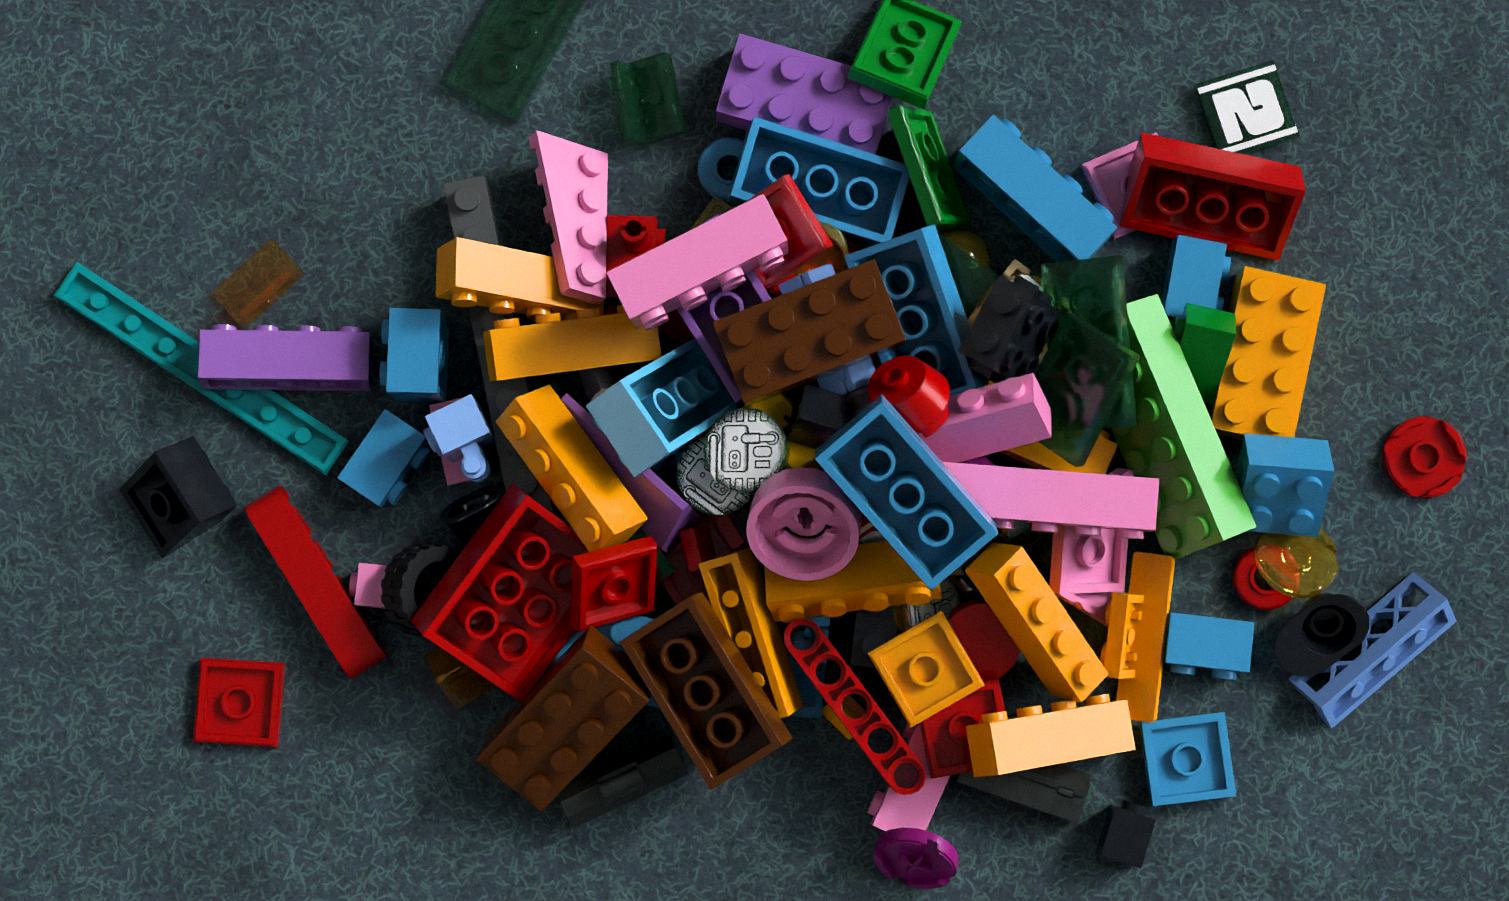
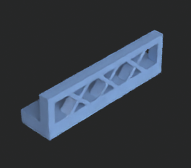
(1389, 652)

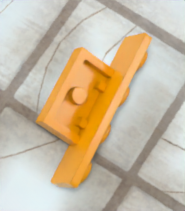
(1139, 634)

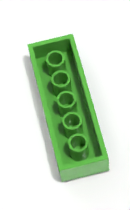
(1177, 442)

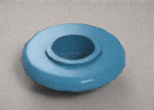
(708, 165)

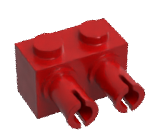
(628, 239)

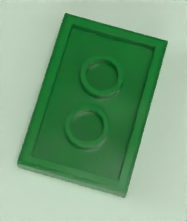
(905, 50)
(929, 168)

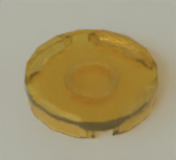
(1297, 563)

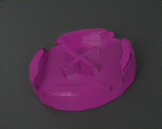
(917, 857)

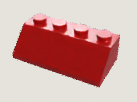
(1211, 195)

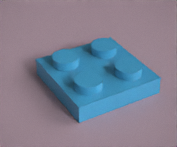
(1187, 759)

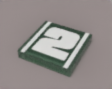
(1247, 110)

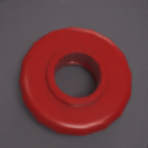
(1247, 589)

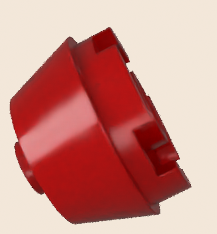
(914, 391)

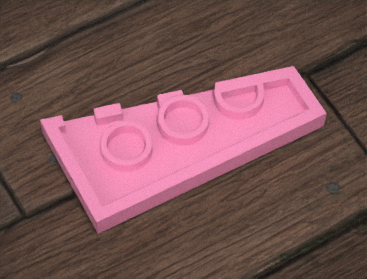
(577, 212)

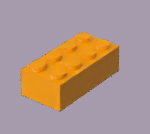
(1269, 355)

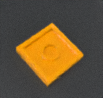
(926, 669)

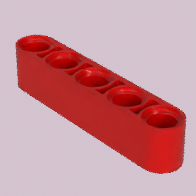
(314, 582)
(872, 718)

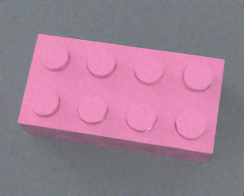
(700, 262)

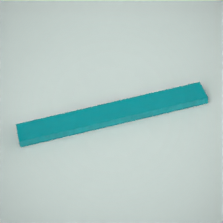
(180, 356)

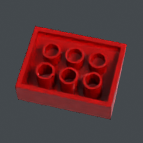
(507, 595)

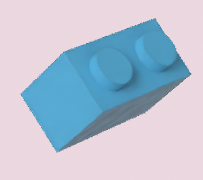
(1194, 275)
(385, 460)
(1208, 644)

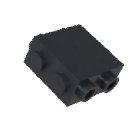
(1011, 330)

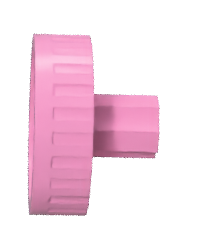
(804, 503)

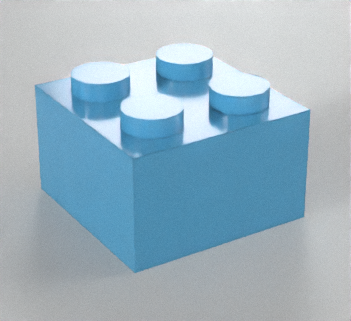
(416, 355)
(1285, 482)

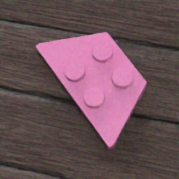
(1089, 567)

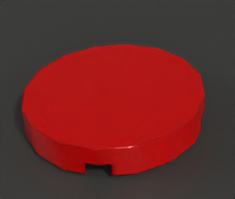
(1410, 459)
(984, 638)

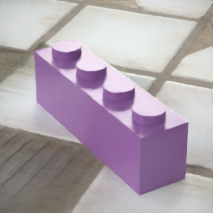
(285, 359)

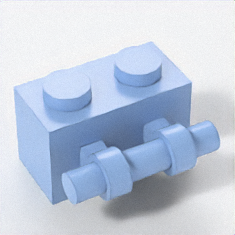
(462, 432)

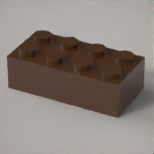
(809, 333)
(706, 690)
(565, 719)

